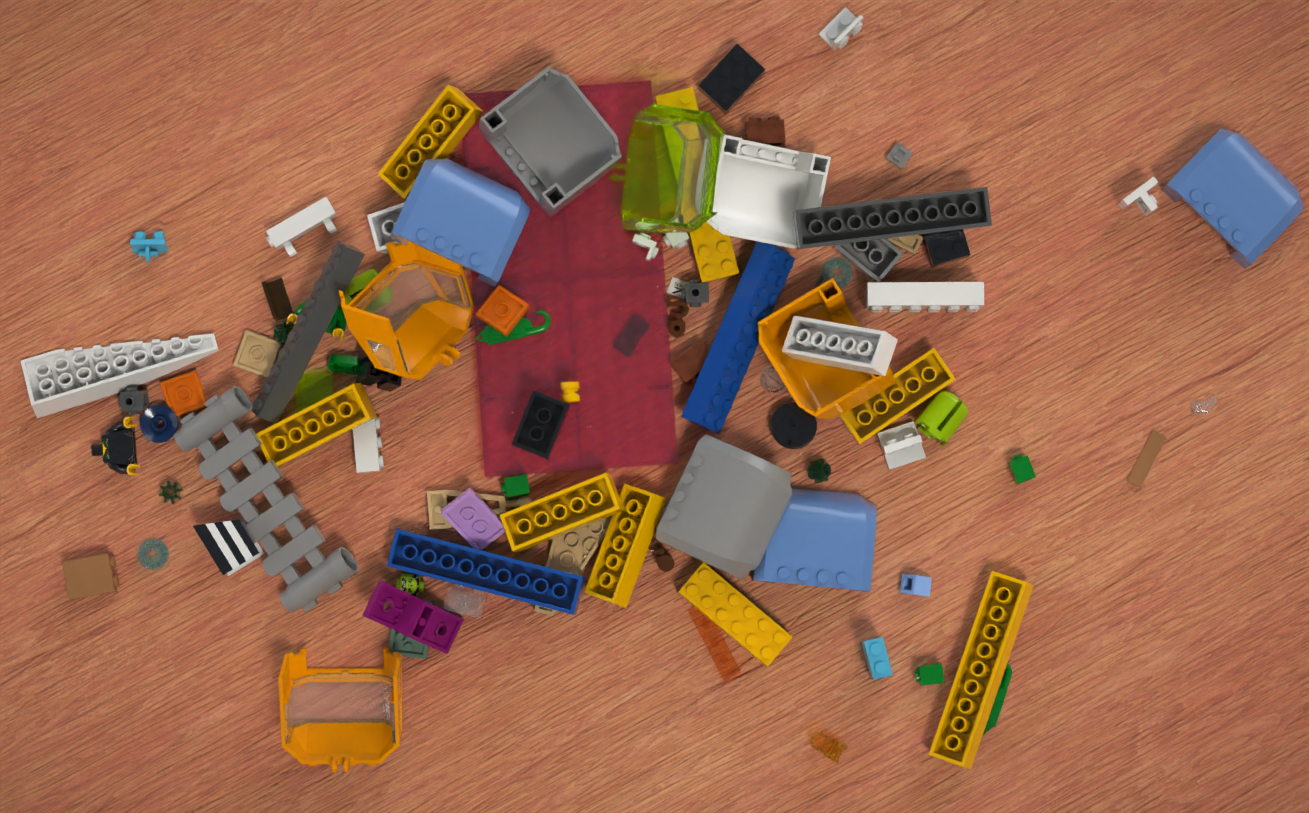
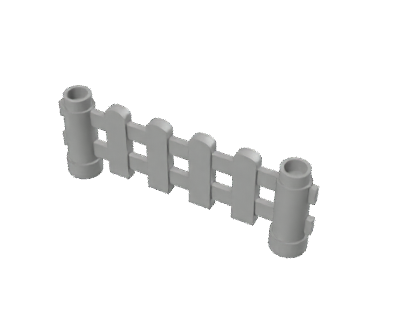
(326, 573)

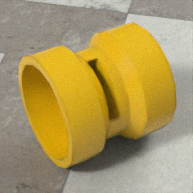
(570, 392)

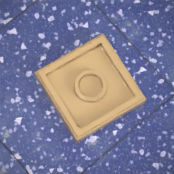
(257, 354)

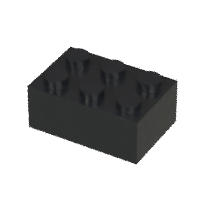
(731, 79)
(946, 247)
(540, 425)

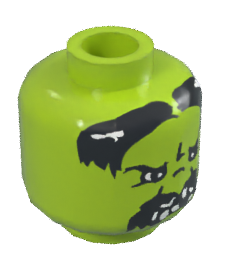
(410, 583)

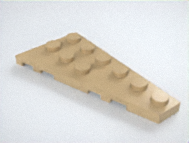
(574, 550)

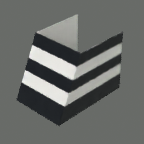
(229, 544)

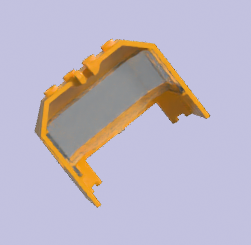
(411, 312)
(341, 712)

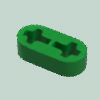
(344, 364)

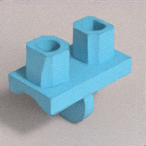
(149, 247)

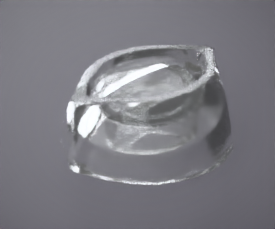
(771, 380)

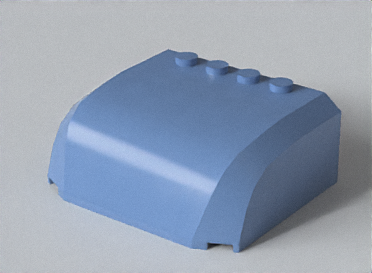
(1237, 194)
(462, 218)
(822, 542)

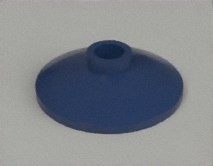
(150, 420)

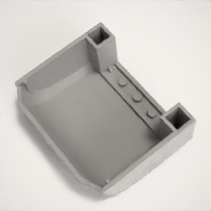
(551, 139)
(725, 507)

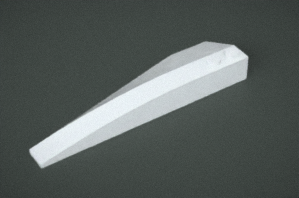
(85, 375)

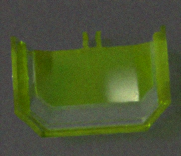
(669, 170)

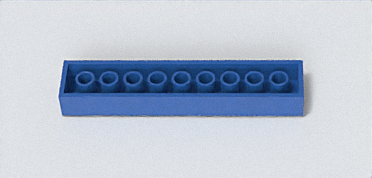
(737, 337)
(486, 571)

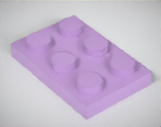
(473, 519)

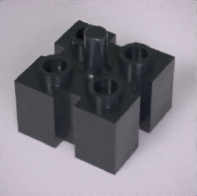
(369, 375)

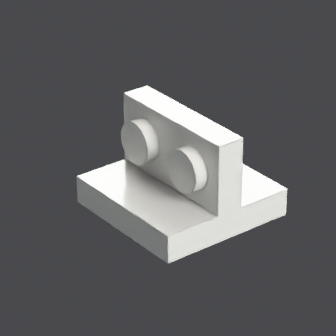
(1145, 202)
(901, 445)

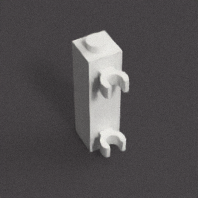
(300, 224)

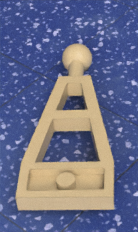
(438, 500)

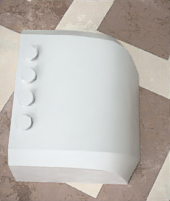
(762, 187)

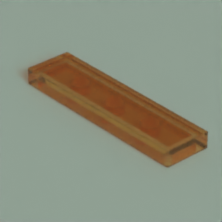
(716, 645)

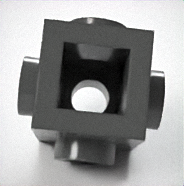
(701, 288)
(133, 400)

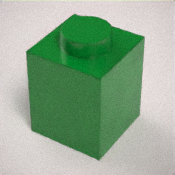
(1021, 468)
(516, 486)
(929, 674)

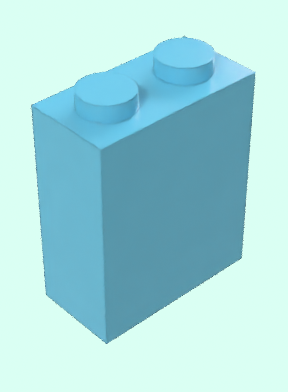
(877, 658)

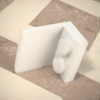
(840, 28)

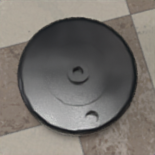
(793, 426)

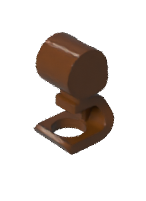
(677, 327)
(664, 561)

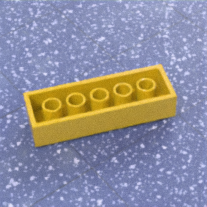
(431, 138)
(911, 387)
(316, 425)
(561, 512)
(625, 546)
(735, 614)

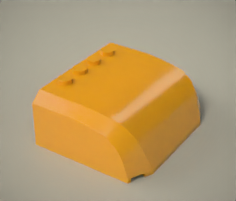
(818, 387)

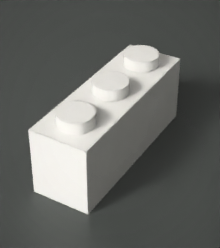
(367, 447)

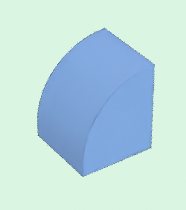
(915, 585)

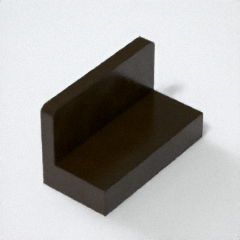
(277, 299)

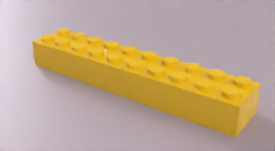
(711, 248)
(981, 670)

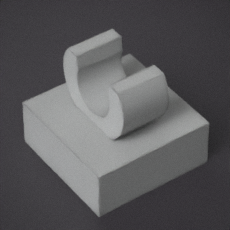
(899, 155)

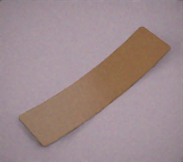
(1146, 459)

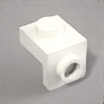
(644, 241)

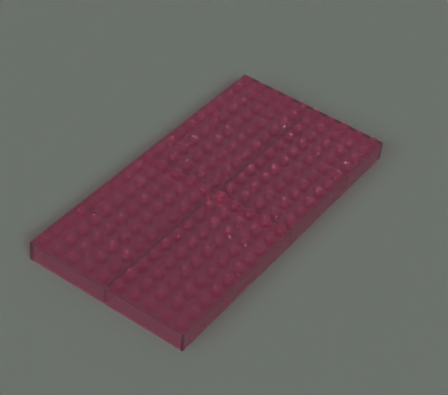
(603, 315)

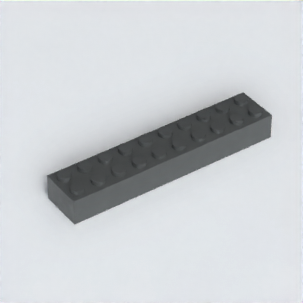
(892, 218)

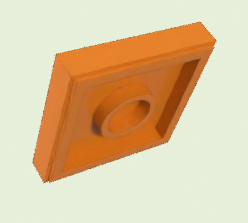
(502, 310)
(184, 393)

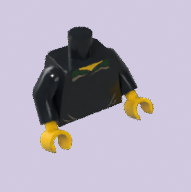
(119, 447)

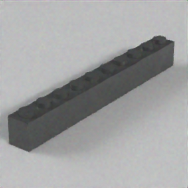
(307, 332)

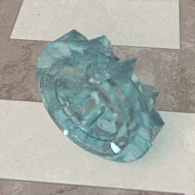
(834, 264)
(159, 547)

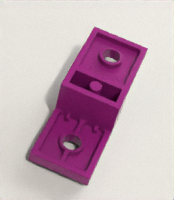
(413, 617)

